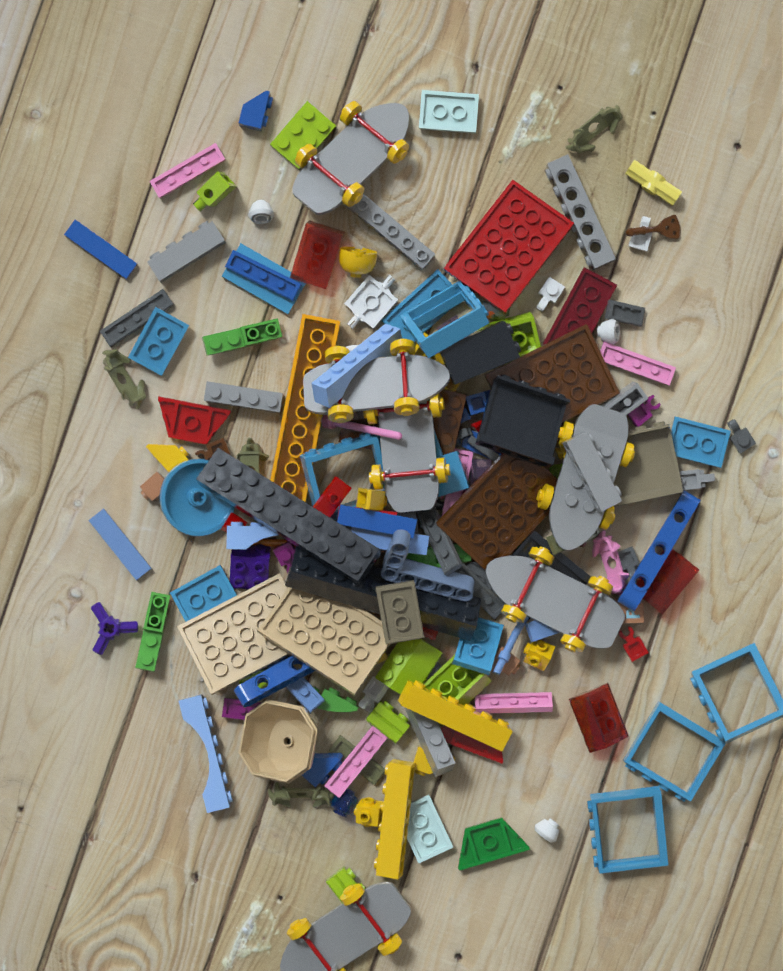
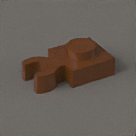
(212, 447)

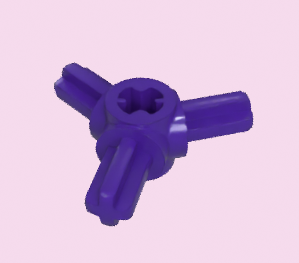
(105, 637)

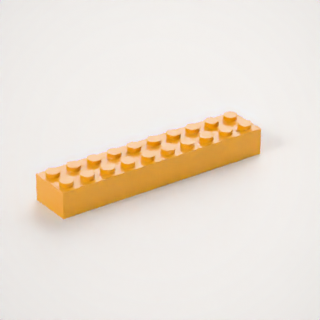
(300, 427)

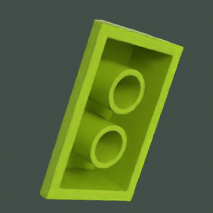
(524, 332)
(408, 661)
(458, 682)

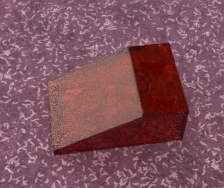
(317, 254)

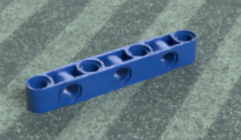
(652, 561)
(277, 678)

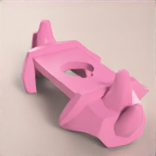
(606, 548)

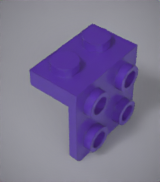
(249, 566)

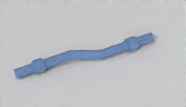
(505, 655)

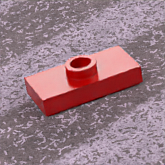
(332, 497)

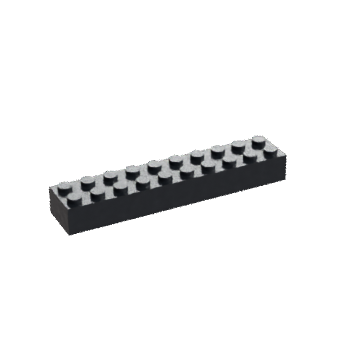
(288, 516)
(436, 611)

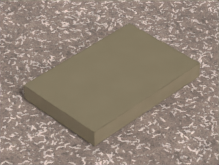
(399, 612)

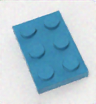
(158, 341)
(699, 441)
(203, 593)
(481, 650)

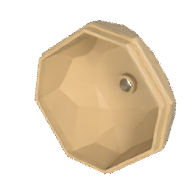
(265, 744)

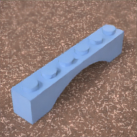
(333, 383)
(244, 536)
(194, 713)

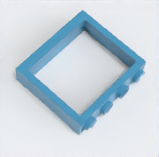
(436, 306)
(334, 449)
(713, 714)
(663, 783)
(635, 862)

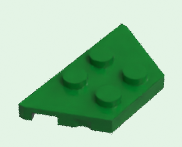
(489, 842)

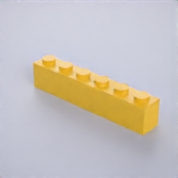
(455, 715)
(395, 818)

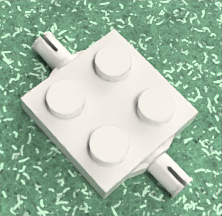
(371, 301)

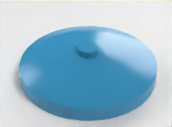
(189, 505)

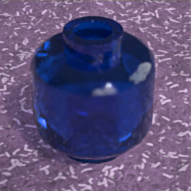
(345, 804)

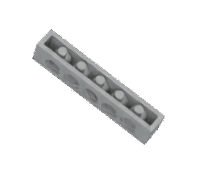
(564, 166)
(392, 232)

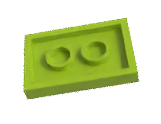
(305, 128)

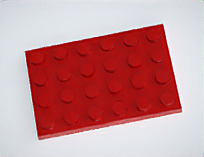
(508, 246)

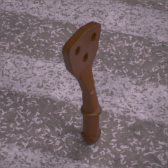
(660, 228)

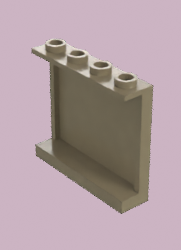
(654, 466)

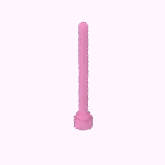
(326, 423)

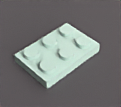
(448, 111)
(426, 830)

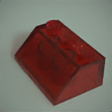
(669, 581)
(598, 718)

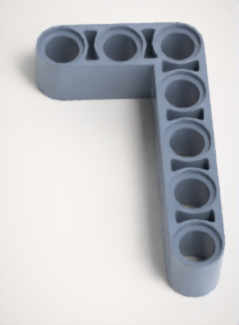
(426, 577)

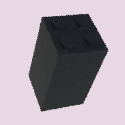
(480, 352)

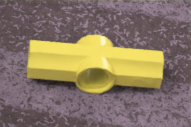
(653, 182)

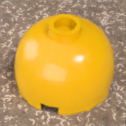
(357, 260)

